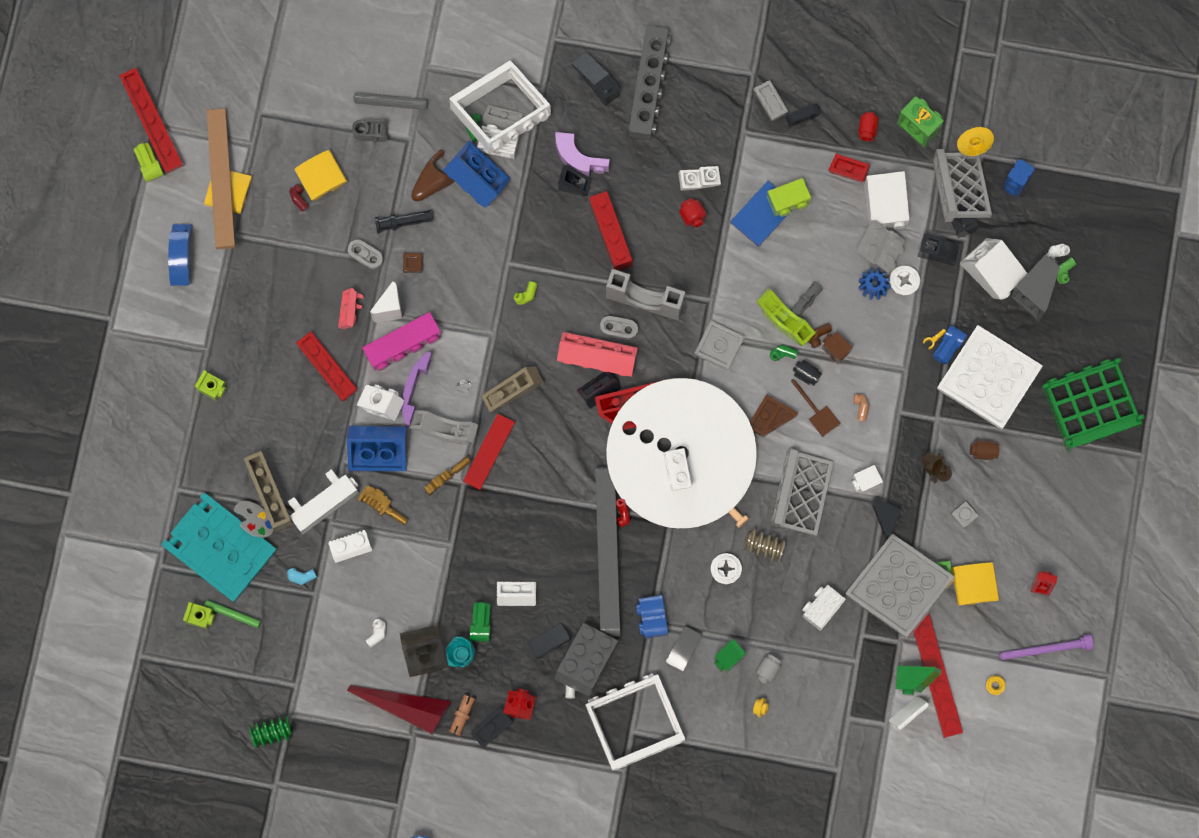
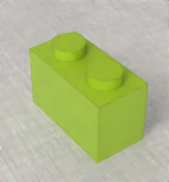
(789, 197)

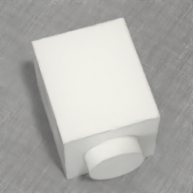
(866, 480)

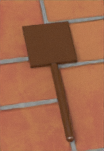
(823, 420)

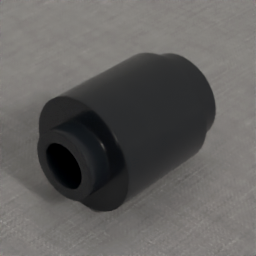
(807, 372)

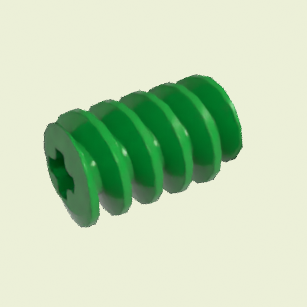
(270, 732)

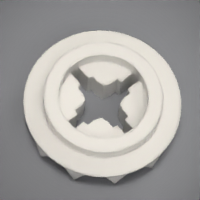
(902, 272)
(733, 563)

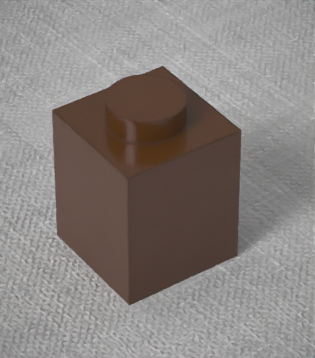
(836, 347)

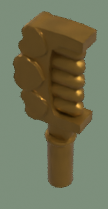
(447, 475)
(381, 503)

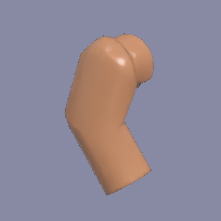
(863, 406)

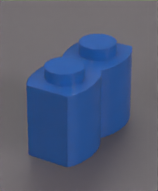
(653, 617)

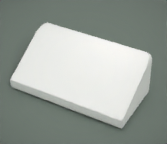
(516, 593)
(908, 713)

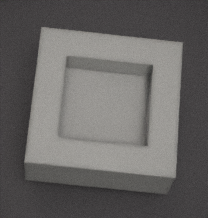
(964, 515)

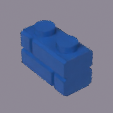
(1018, 178)

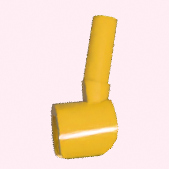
(934, 338)

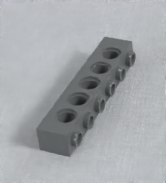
(653, 36)

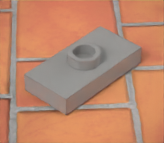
(770, 100)

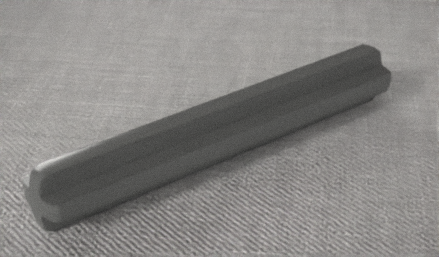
(390, 101)

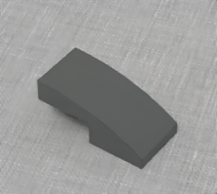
(684, 648)

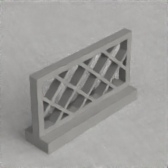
(946, 183)
(785, 490)

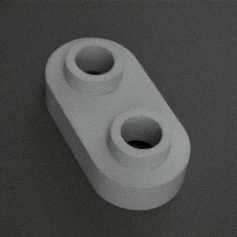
(366, 254)
(619, 327)

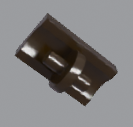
(936, 467)

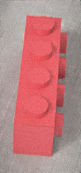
(597, 354)

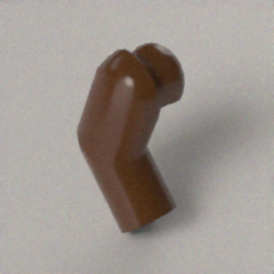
(820, 331)

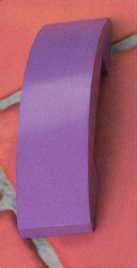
(420, 367)

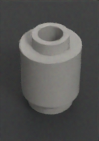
(768, 669)

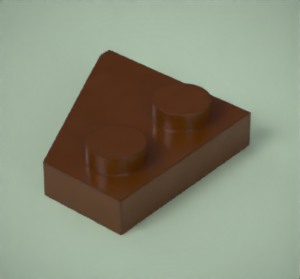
(771, 416)

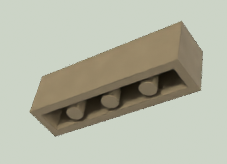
(268, 491)

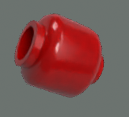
(692, 213)

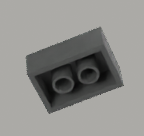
(586, 659)

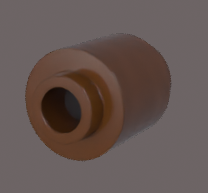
(984, 450)

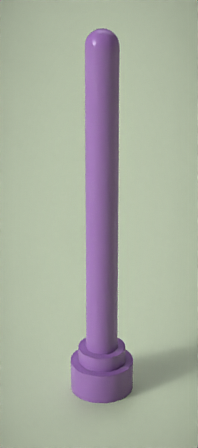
(1085, 642)

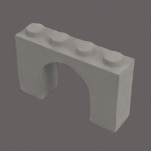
(624, 291)

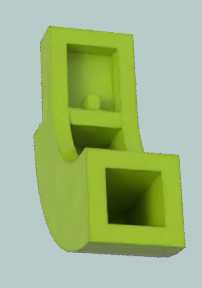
(783, 319)

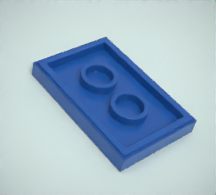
(757, 218)

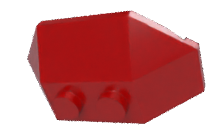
(610, 404)

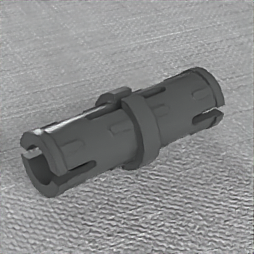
(806, 299)

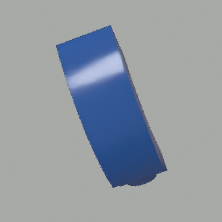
(179, 254)

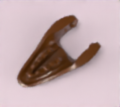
(430, 179)

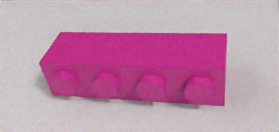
(402, 341)

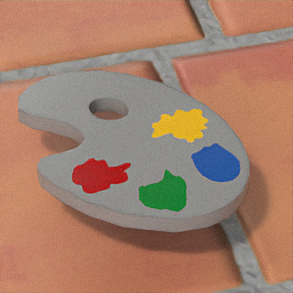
(257, 522)

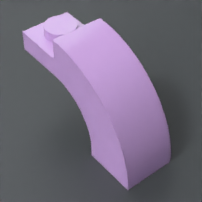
(574, 159)

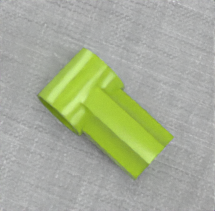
(149, 165)

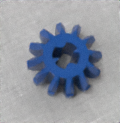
(881, 282)

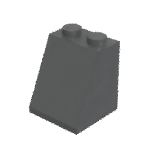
(1036, 287)

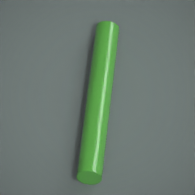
(233, 614)

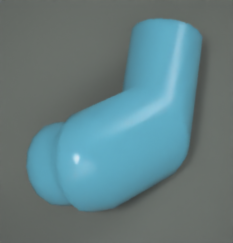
(300, 578)

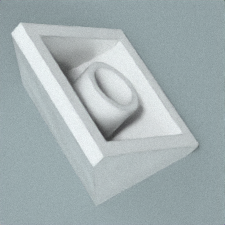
(388, 306)

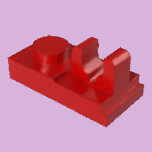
(849, 168)
(1043, 583)

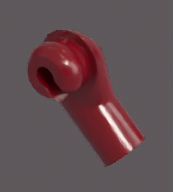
(296, 199)

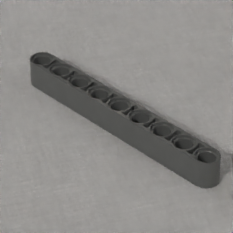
(607, 553)

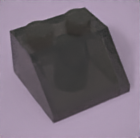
(423, 650)

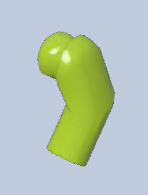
(528, 295)

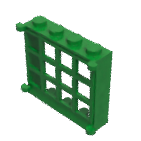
(1104, 429)

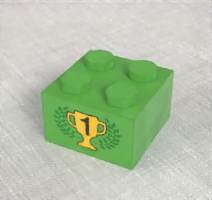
(920, 121)

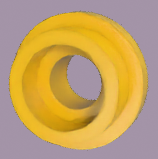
(1001, 683)
(760, 707)

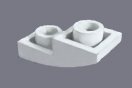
(699, 179)

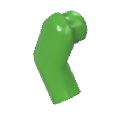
(1062, 276)

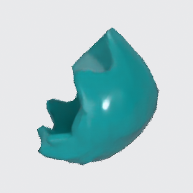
(460, 652)

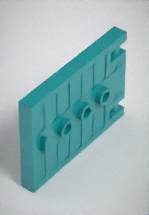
(219, 548)

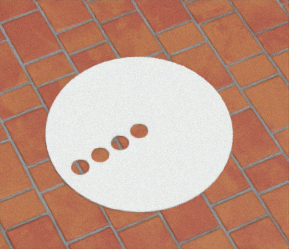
(718, 447)

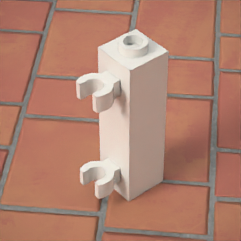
(324, 503)

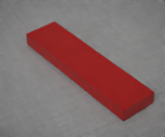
(326, 366)
(489, 452)

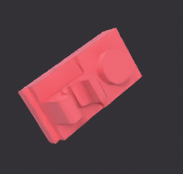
(348, 306)

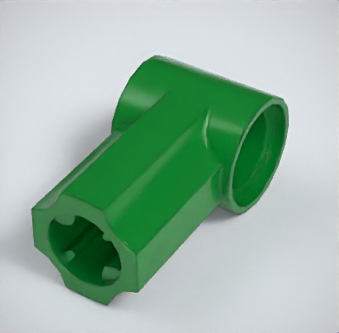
(480, 626)

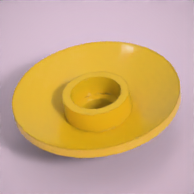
(975, 141)

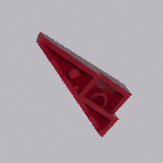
(417, 710)

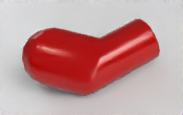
(624, 512)

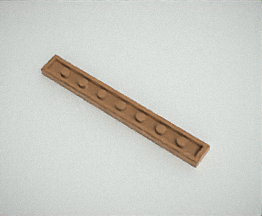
(220, 179)

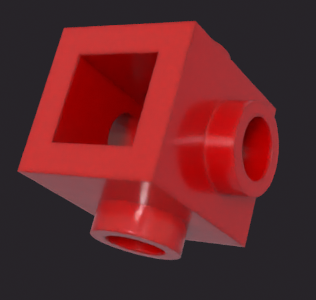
(519, 704)

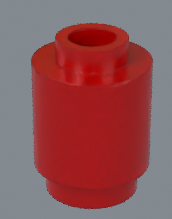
(868, 126)

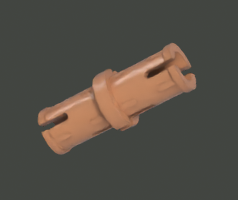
(462, 715)

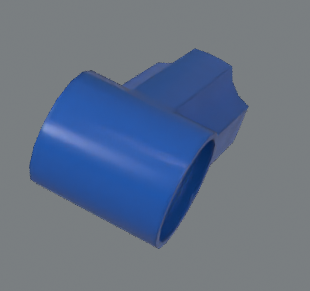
(951, 341)

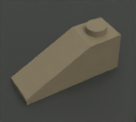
(513, 388)

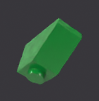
(729, 656)
(915, 678)

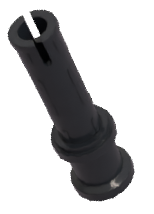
(393, 222)

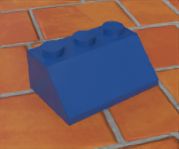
(476, 174)
(377, 448)

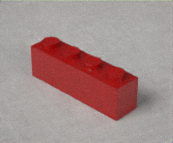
(610, 231)

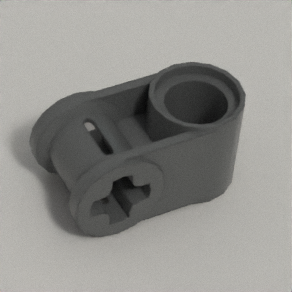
(371, 130)

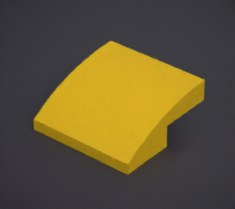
(320, 175)
(239, 188)
(975, 584)

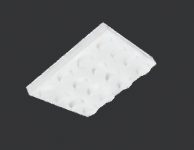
(989, 377)

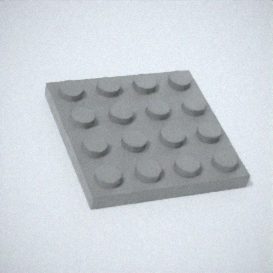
(900, 586)

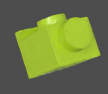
(214, 393)
(204, 622)

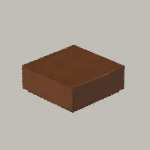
(412, 262)

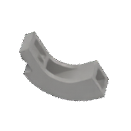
(443, 429)

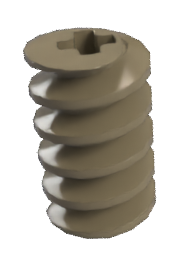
(764, 545)

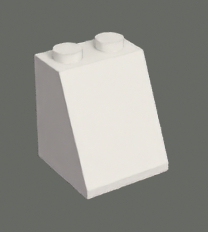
(887, 199)
(994, 268)

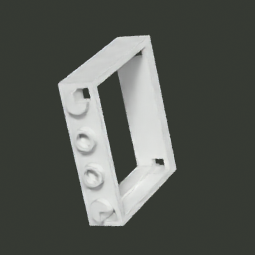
(489, 83)
(630, 688)

